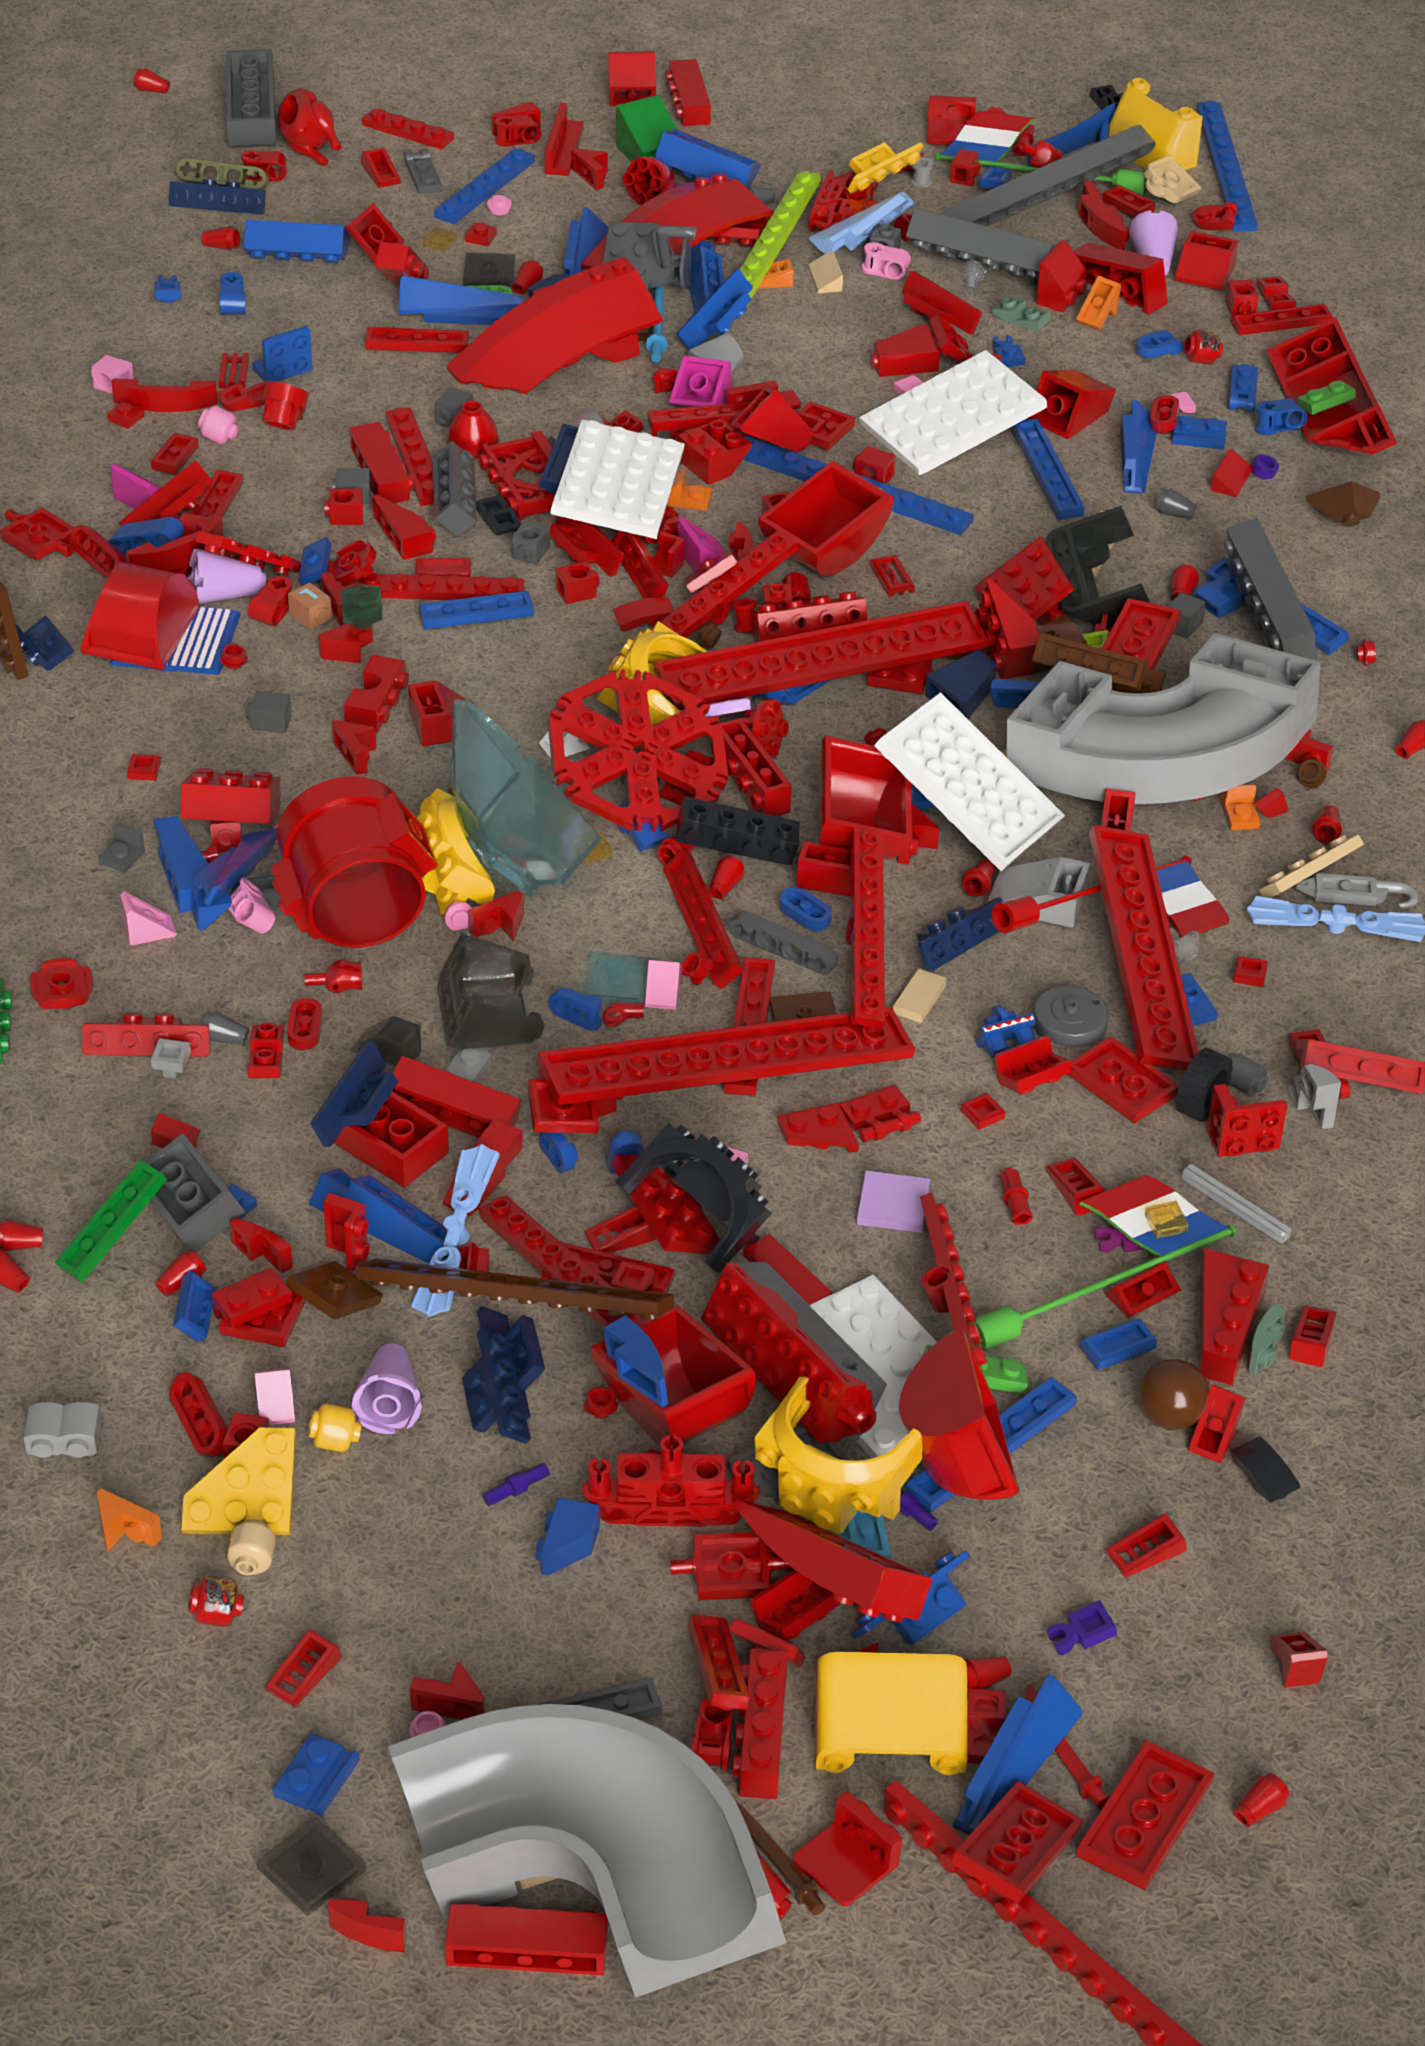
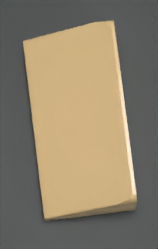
(826, 273)

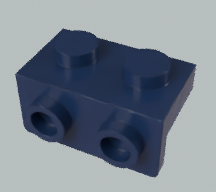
(44, 644)

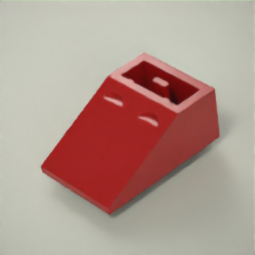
(1009, 631)

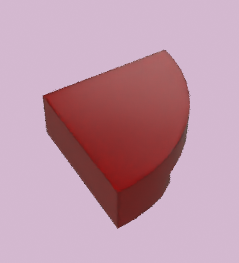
(1272, 804)

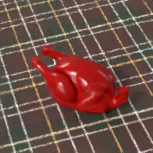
(307, 124)

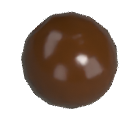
(1173, 1394)

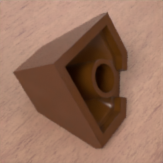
(1346, 502)

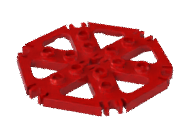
(618, 747)

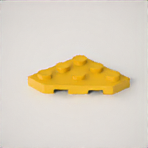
(246, 1486)

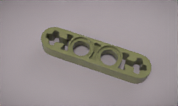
(223, 171)

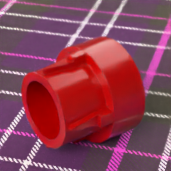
(283, 405)

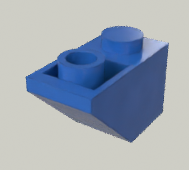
(569, 1534)

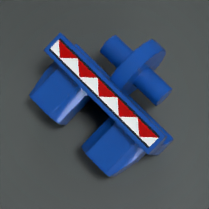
(1004, 1027)

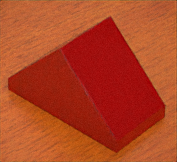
(1118, 809)

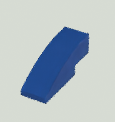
(636, 1359)

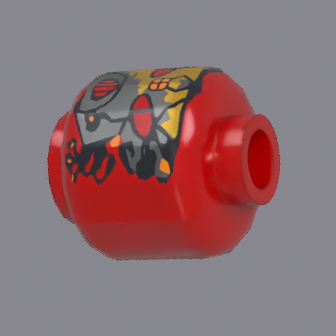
(1203, 347)
(215, 1601)

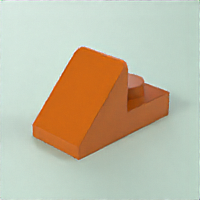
(1100, 303)
(689, 496)
(1240, 807)
(122, 1517)

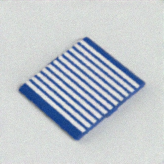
(202, 642)

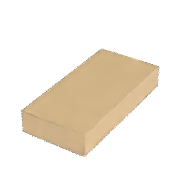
(919, 995)

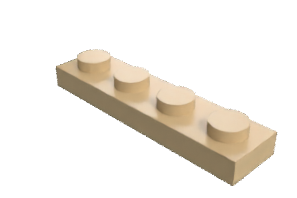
(1301, 870)

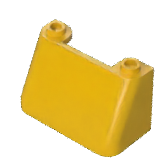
(1173, 132)
(891, 1708)

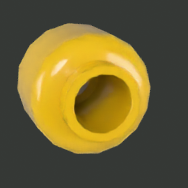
(333, 1427)

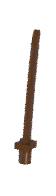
(805, 1891)

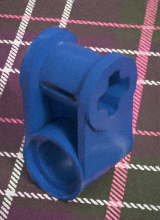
(232, 294)
(1276, 417)

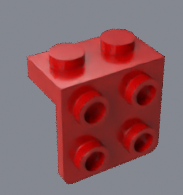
(948, 117)
(850, 1852)

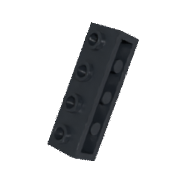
(737, 831)

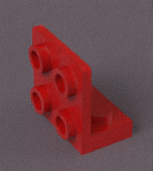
(1244, 1127)

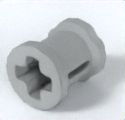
(922, 173)

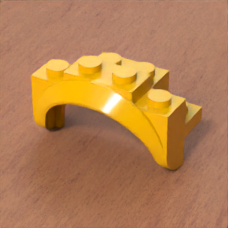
(458, 870)

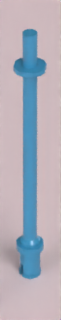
(657, 342)

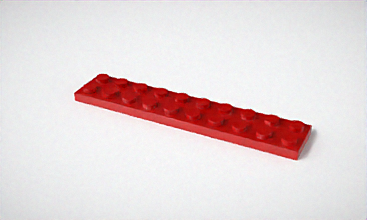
(1144, 948)

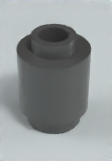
(1247, 1075)

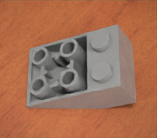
(1045, 882)

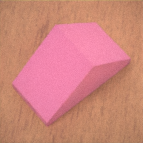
(144, 921)
(663, 984)
(275, 1395)

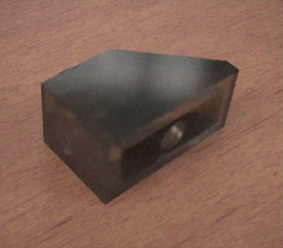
(393, 1039)

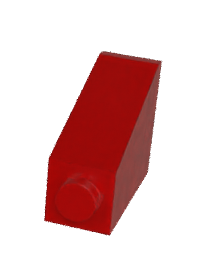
(906, 353)
(774, 421)

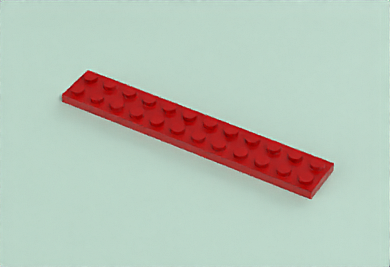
(825, 654)
(720, 1056)

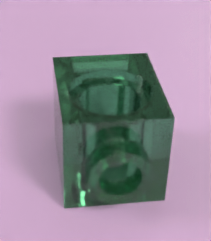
(361, 605)

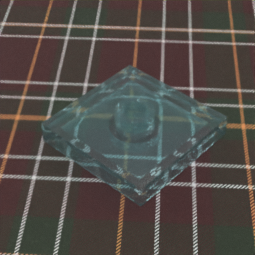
(617, 978)

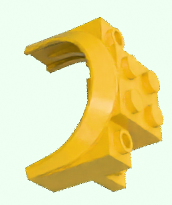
(649, 647)
(824, 1486)

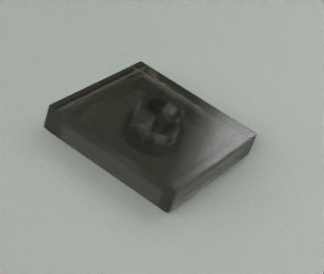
(489, 269)
(311, 1866)

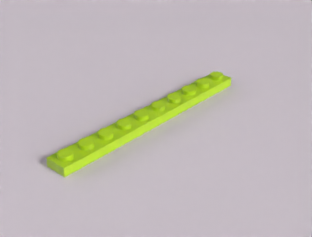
(779, 228)

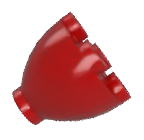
(646, 178)
(472, 428)

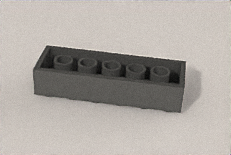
(250, 97)
(977, 243)
(1268, 591)

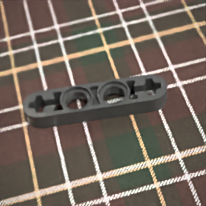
(814, 954)

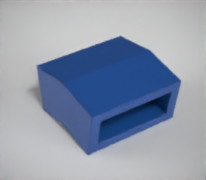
(1219, 598)

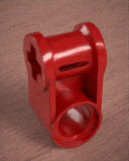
(514, 129)
(265, 160)
(271, 602)
(711, 1738)

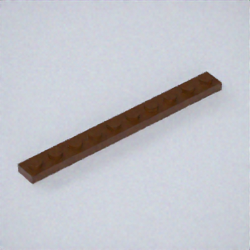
(525, 1289)

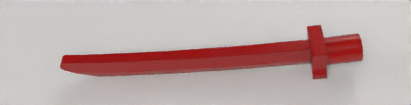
(1089, 1786)

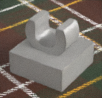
(170, 1057)

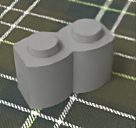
(62, 1429)

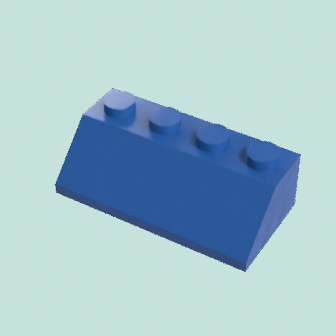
(703, 158)
(296, 240)

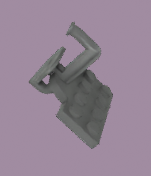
(650, 251)

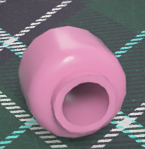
(218, 424)

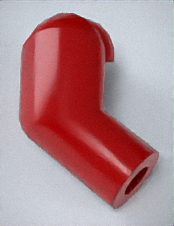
(619, 1012)

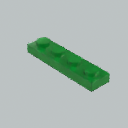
(111, 1221)

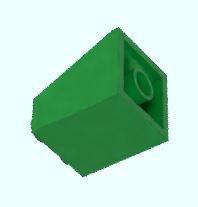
(641, 126)

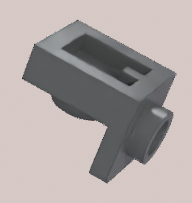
(124, 849)

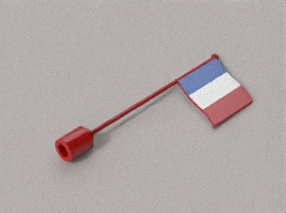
(1185, 898)

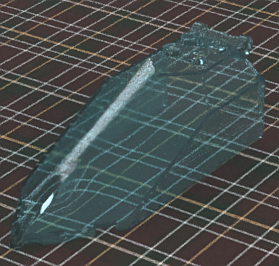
(513, 806)

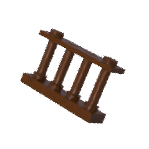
(1127, 672)

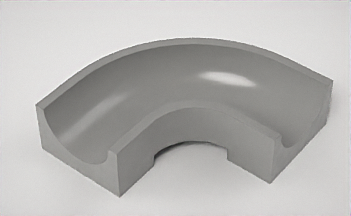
(1173, 745)
(598, 1806)

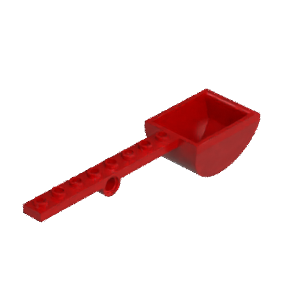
(820, 524)
(148, 608)
(866, 810)
(701, 1374)
(948, 1388)

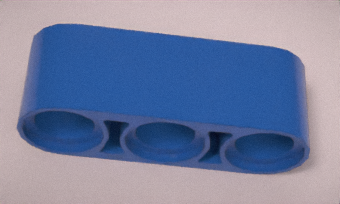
(154, 531)

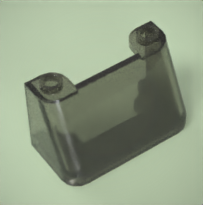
(484, 996)

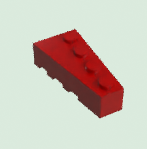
(1139, 274)
(1228, 1308)

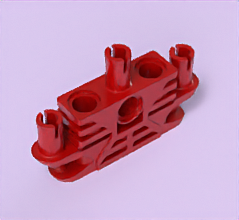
(836, 203)
(670, 1488)

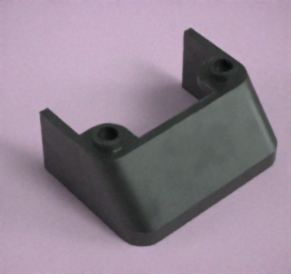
(1086, 546)

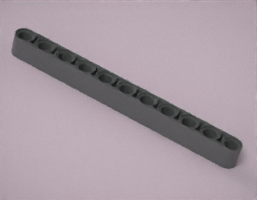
(1054, 178)

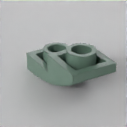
(1016, 312)
(1266, 1335)

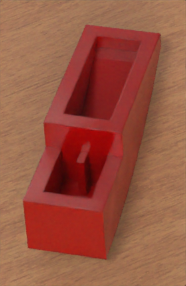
(500, 1138)

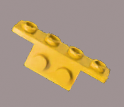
(879, 162)

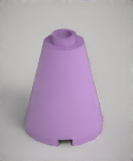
(1155, 235)
(222, 577)
(388, 1392)

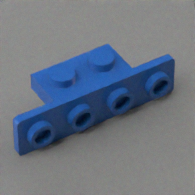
(718, 311)
(941, 1603)

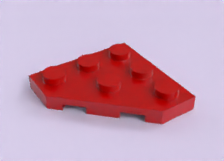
(248, 553)

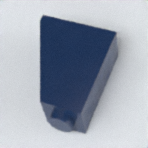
(963, 682)

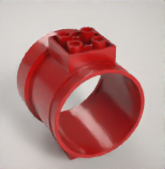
(344, 826)

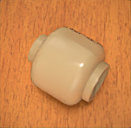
(251, 1546)

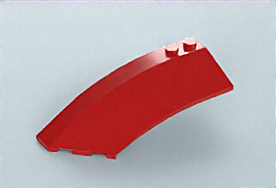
(705, 203)
(558, 328)
(1314, 362)

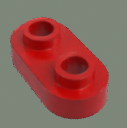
(1164, 414)
(304, 1024)

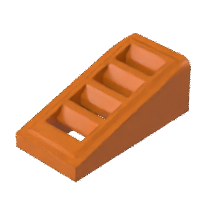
(779, 275)

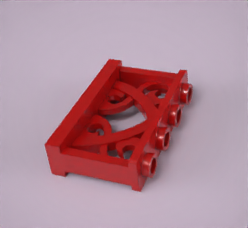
(525, 453)

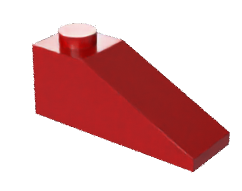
(403, 528)

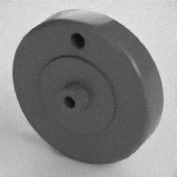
(1071, 1015)

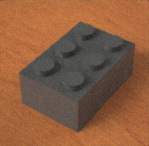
(193, 1196)

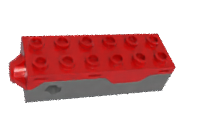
(788, 1340)

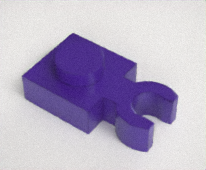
(1087, 1625)

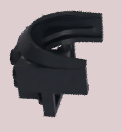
(712, 1179)

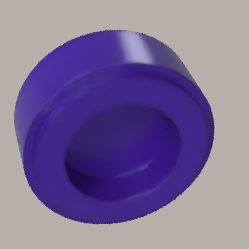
(1264, 466)

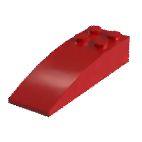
(840, 1564)

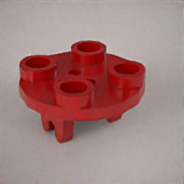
(768, 725)

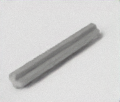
(1236, 1203)

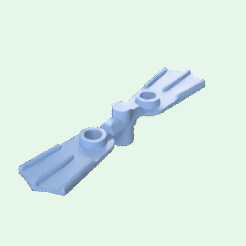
(1392, 924)
(471, 1179)

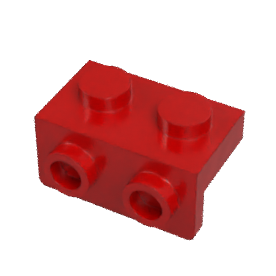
(1030, 1065)
(346, 1228)
(250, 1297)
(791, 1606)

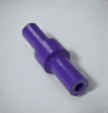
(516, 1484)
(911, 1507)

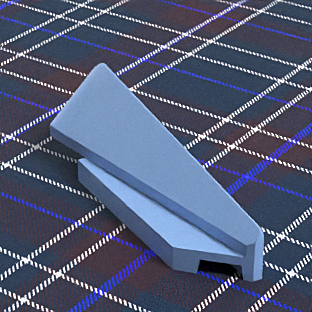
(860, 226)

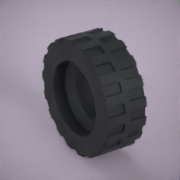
(1197, 1083)

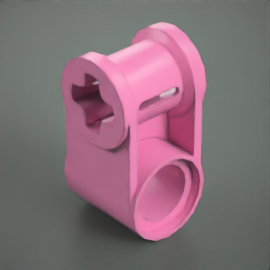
(884, 261)
(251, 908)

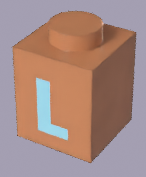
(309, 606)

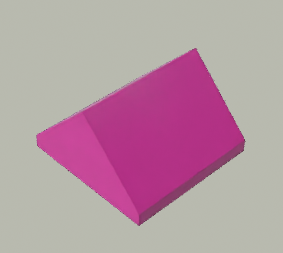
(701, 382)
(130, 487)
(698, 543)

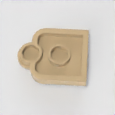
(1170, 180)

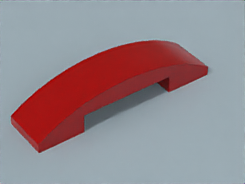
(165, 398)
(175, 553)

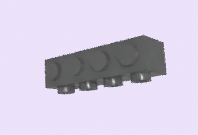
(454, 489)

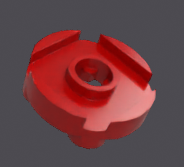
(353, 562)
(74, 992)

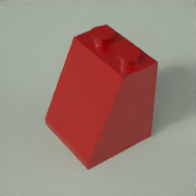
(1072, 401)

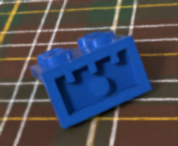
(285, 355)

